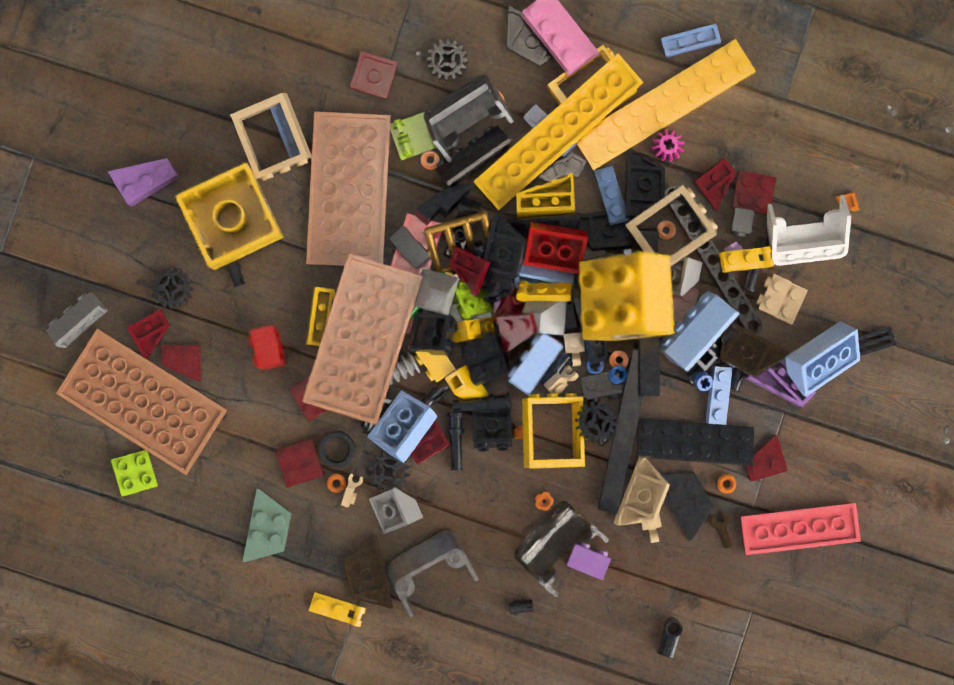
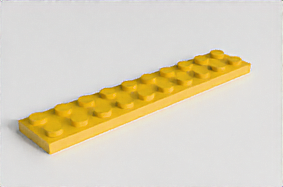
(665, 104)
(558, 131)

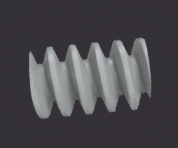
(404, 366)

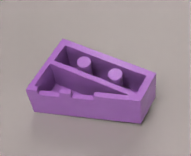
(143, 179)
(780, 383)

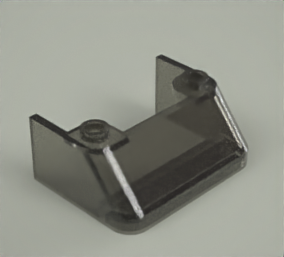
(552, 540)

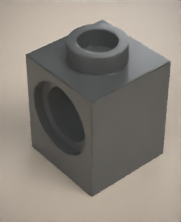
(741, 222)

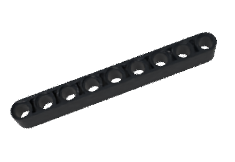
(713, 270)
(649, 346)
(622, 439)

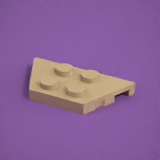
(643, 495)

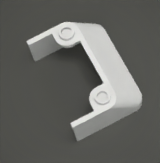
(809, 241)

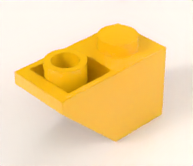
(473, 329)
(437, 365)
(463, 386)

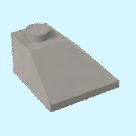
(684, 275)
(436, 292)
(548, 315)
(395, 510)

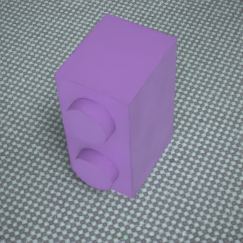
(588, 561)

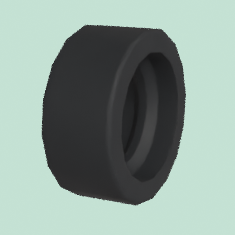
(351, 449)

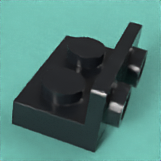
(599, 386)

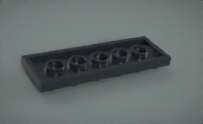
(695, 442)

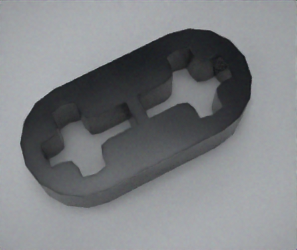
(498, 290)

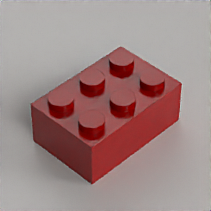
(555, 247)
(267, 348)

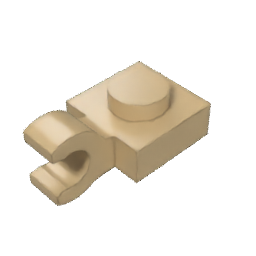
(574, 344)
(558, 382)
(350, 496)
(651, 527)

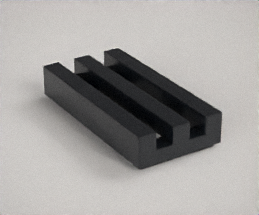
(890, 336)

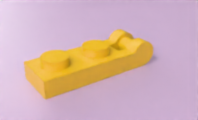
(746, 259)
(544, 291)
(336, 609)

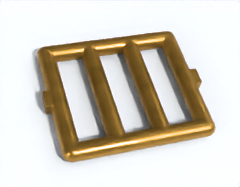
(446, 227)

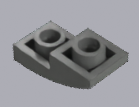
(409, 247)

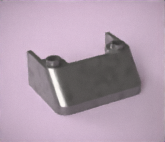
(463, 110)
(423, 556)

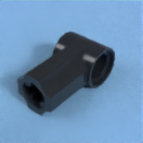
(669, 639)

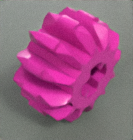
(674, 143)

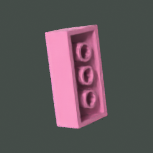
(560, 34)

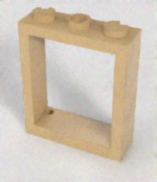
(257, 108)
(697, 208)

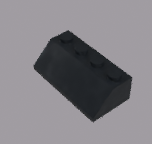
(473, 157)

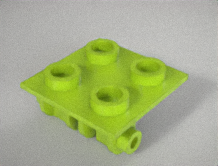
(411, 136)
(470, 304)
(134, 473)

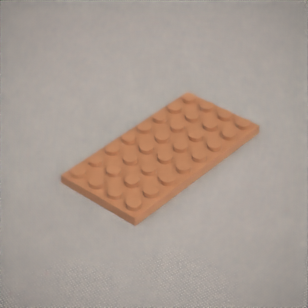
(348, 187)
(362, 339)
(141, 401)

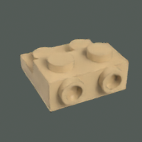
(781, 299)

